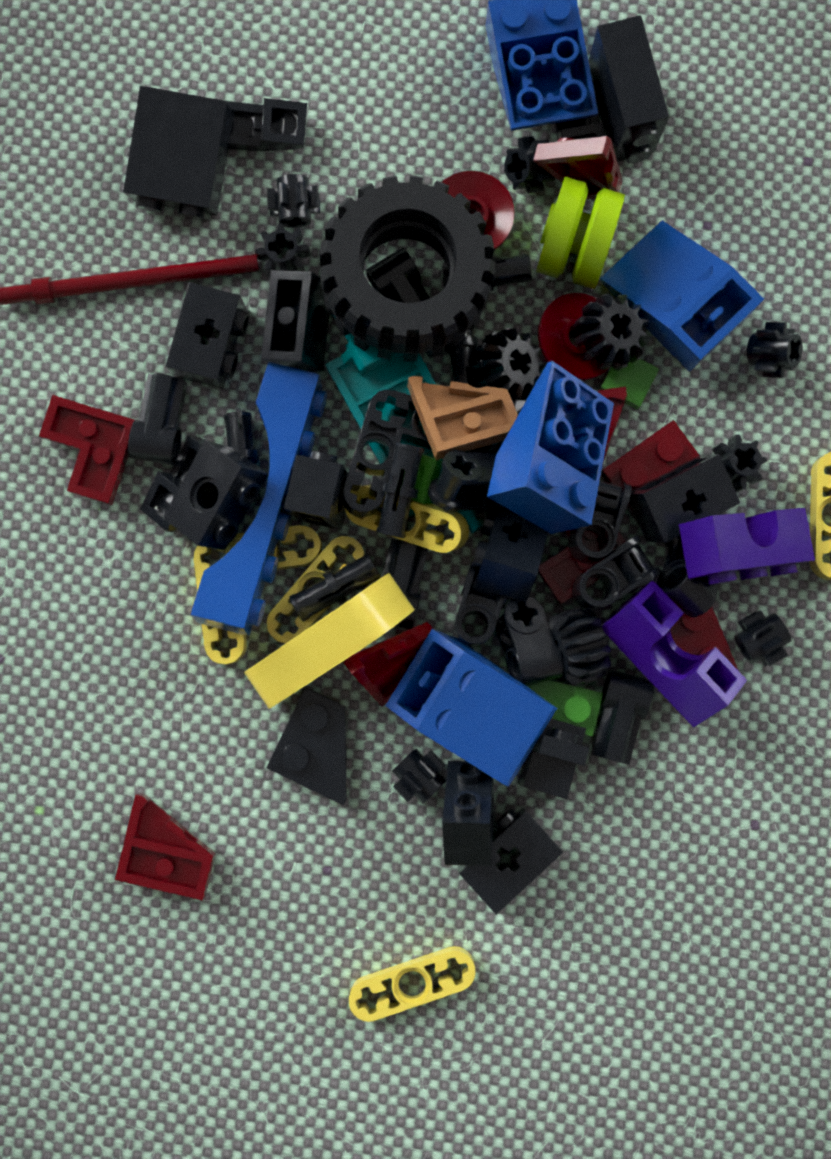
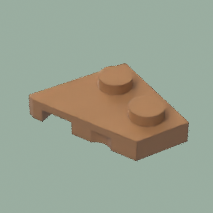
(461, 415)

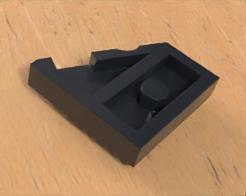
(314, 746)

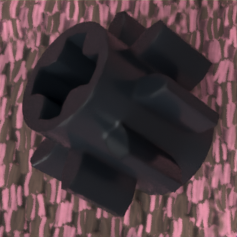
(522, 169)
(293, 200)
(271, 250)
(774, 349)
(749, 461)
(762, 638)
(419, 776)

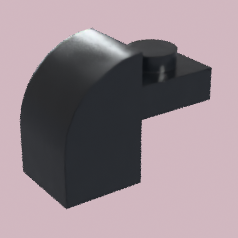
(554, 759)

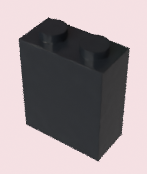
(628, 89)
(178, 152)

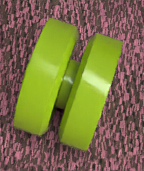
(579, 232)

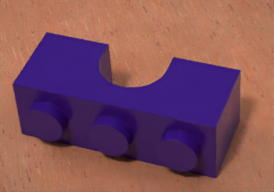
(747, 546)
(691, 683)

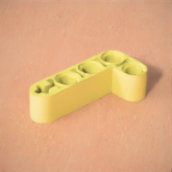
(330, 641)

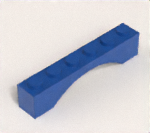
(234, 585)

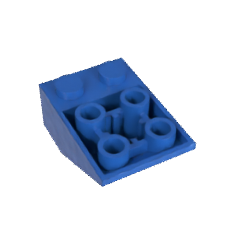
(540, 61)
(683, 291)
(554, 453)
(471, 706)

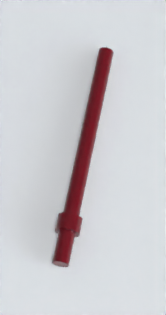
(46, 291)

